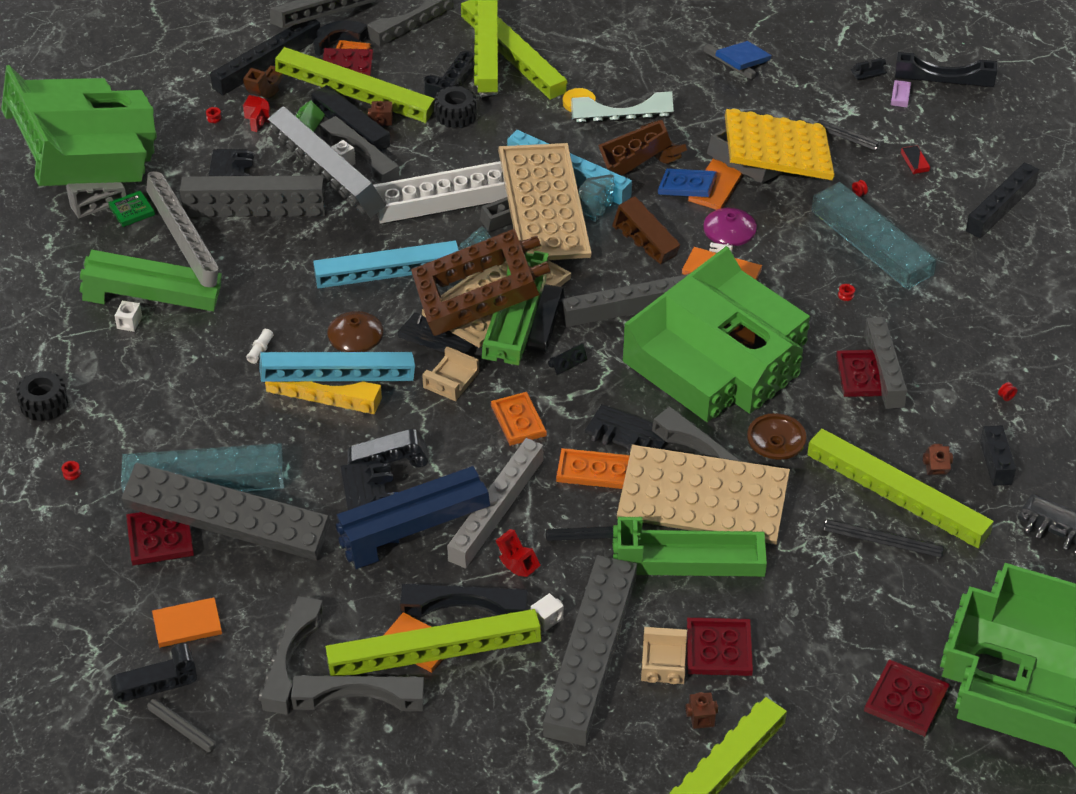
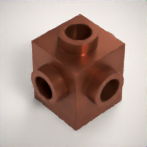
(381, 112)
(937, 459)
(702, 710)

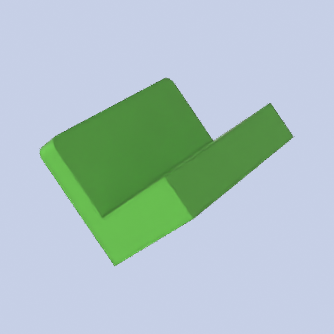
(310, 115)

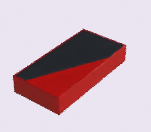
(915, 159)

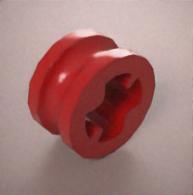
(213, 115)
(860, 188)
(846, 292)
(1007, 391)
(69, 465)

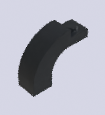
(339, 30)

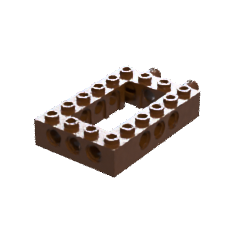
(487, 298)

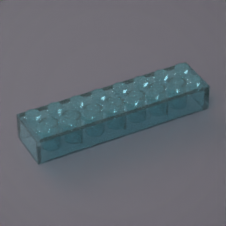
(874, 235)
(231, 467)

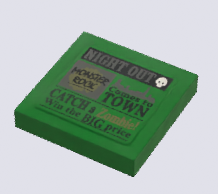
(131, 208)

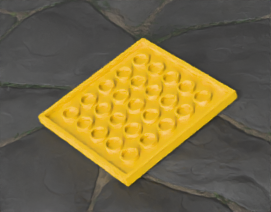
(778, 144)

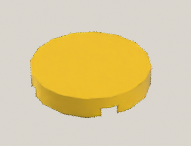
(576, 93)

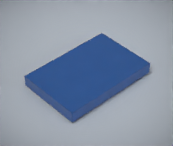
(743, 55)
(687, 182)

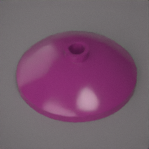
(730, 226)

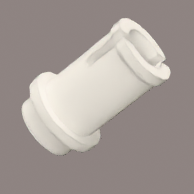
(719, 247)

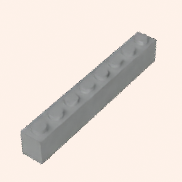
(501, 495)

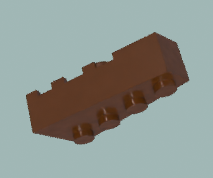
(634, 147)
(646, 230)

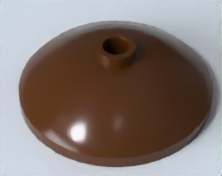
(355, 332)
(776, 436)

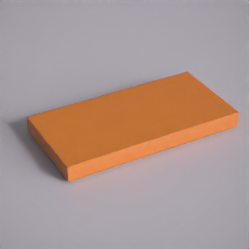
(723, 187)
(699, 256)
(592, 468)

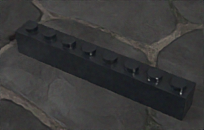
(262, 56)

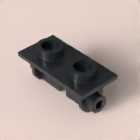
(864, 70)
(568, 359)

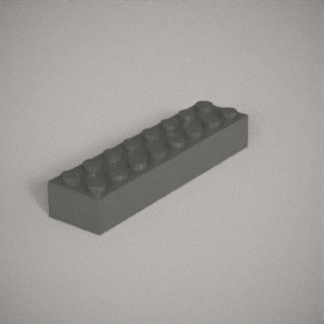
(253, 196)

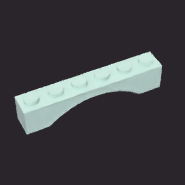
(587, 108)

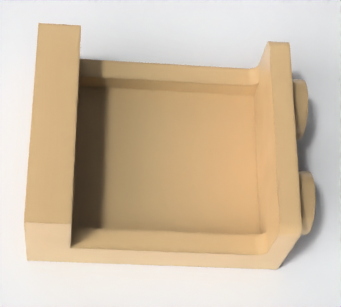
(451, 374)
(664, 655)

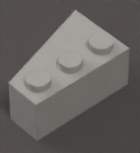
(93, 197)

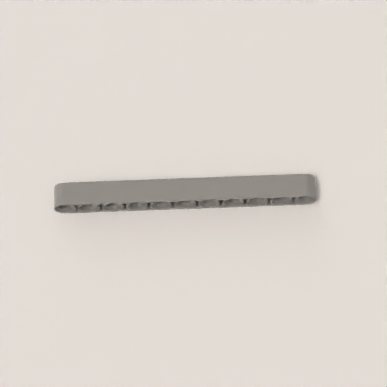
(182, 229)

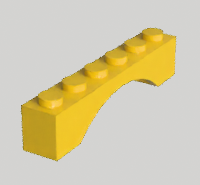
(359, 396)

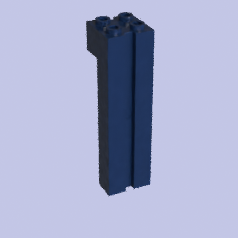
(408, 513)

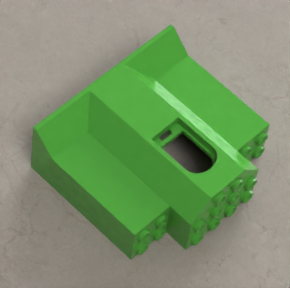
(81, 128)
(692, 358)
(1029, 623)

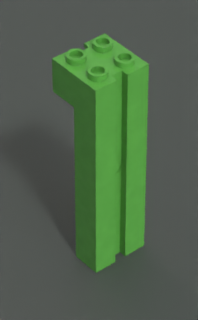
(144, 280)
(512, 325)
(689, 551)

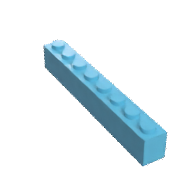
(582, 168)
(378, 264)
(336, 366)

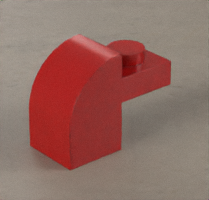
(257, 111)
(514, 556)

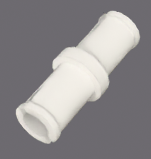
(259, 346)

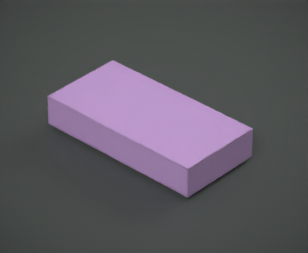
(900, 93)

